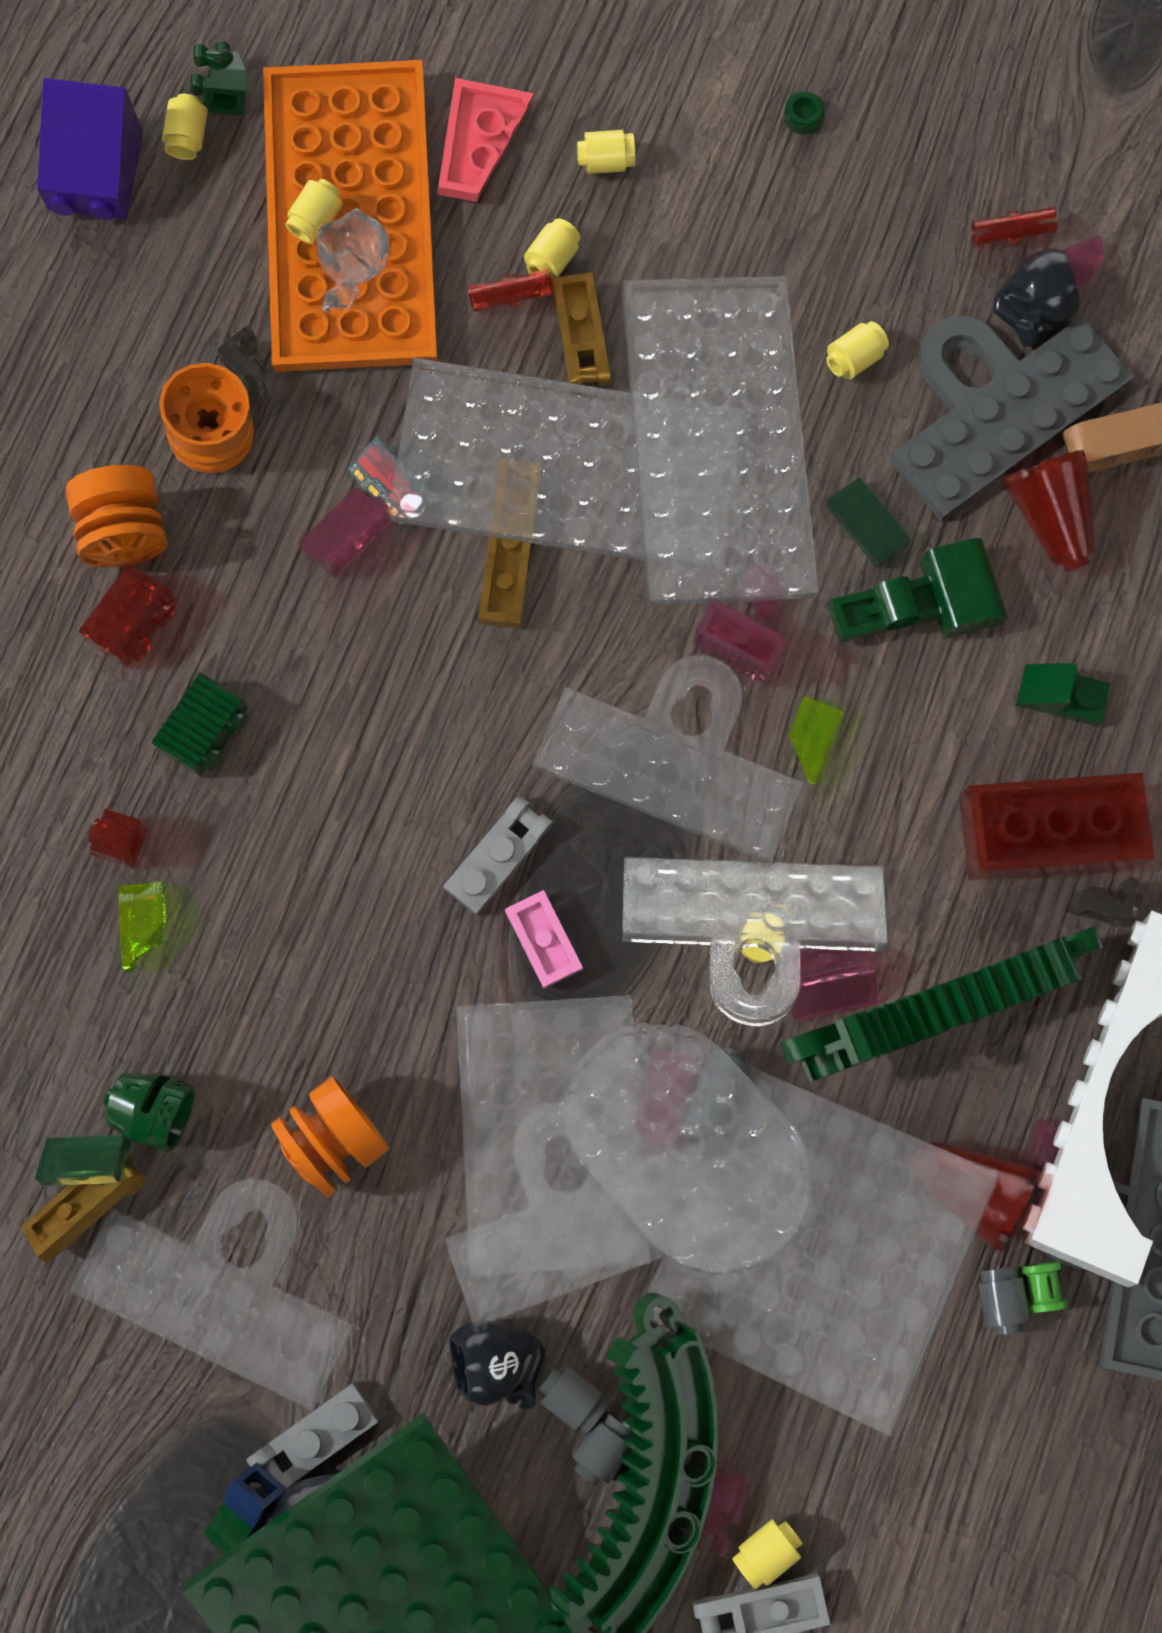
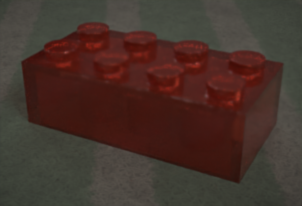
(1055, 826)

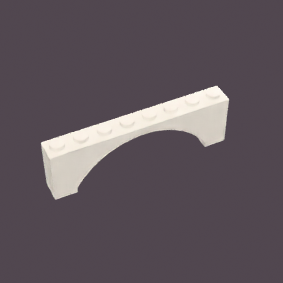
(1079, 1208)

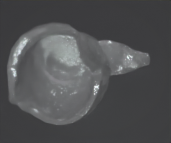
(351, 254)

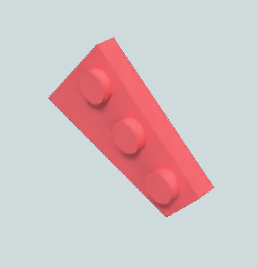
(477, 135)

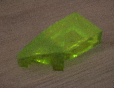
(813, 734)
(140, 920)

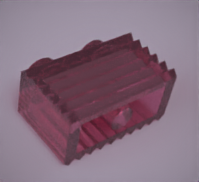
(739, 642)

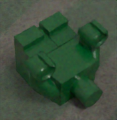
(226, 82)

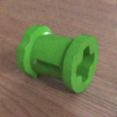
(1044, 1287)

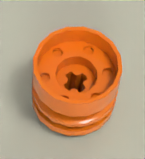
(210, 397)
(116, 516)
(329, 1137)

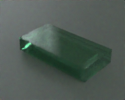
(868, 522)
(83, 1160)

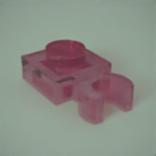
(725, 1507)

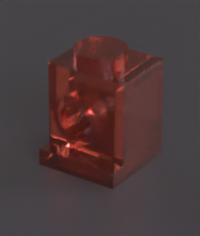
(117, 838)

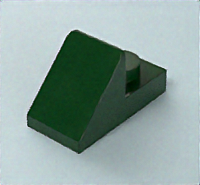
(1063, 693)

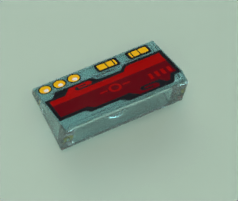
(376, 471)

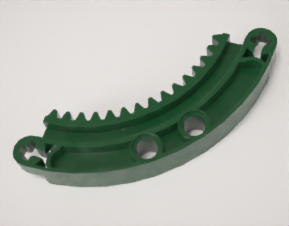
(940, 1008)
(671, 1416)

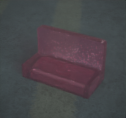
(346, 531)
(834, 982)

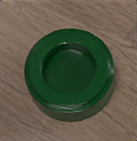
(804, 112)

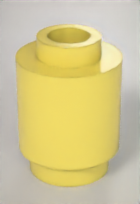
(184, 126)
(606, 151)
(312, 209)
(553, 248)
(857, 350)
(768, 1553)

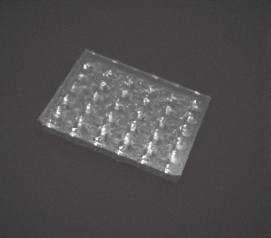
(864, 1275)

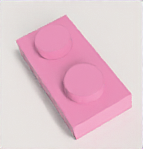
(543, 939)

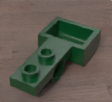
(954, 590)

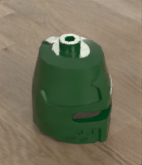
(150, 1109)

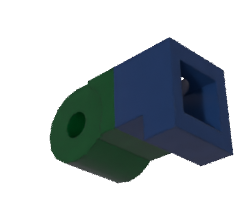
(243, 1509)

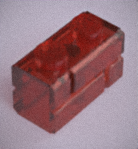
(129, 616)

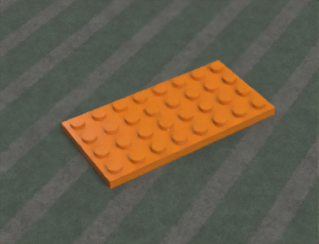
(369, 139)

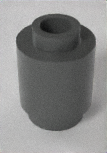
(1004, 1300)
(572, 1399)
(602, 1450)

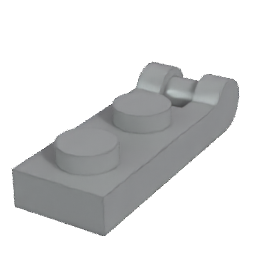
(497, 856)
(317, 1435)
(775, 1608)

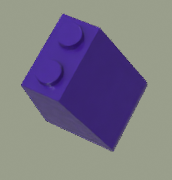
(87, 149)

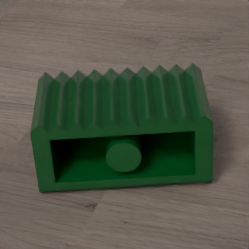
(201, 725)

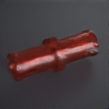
(1014, 226)
(511, 290)

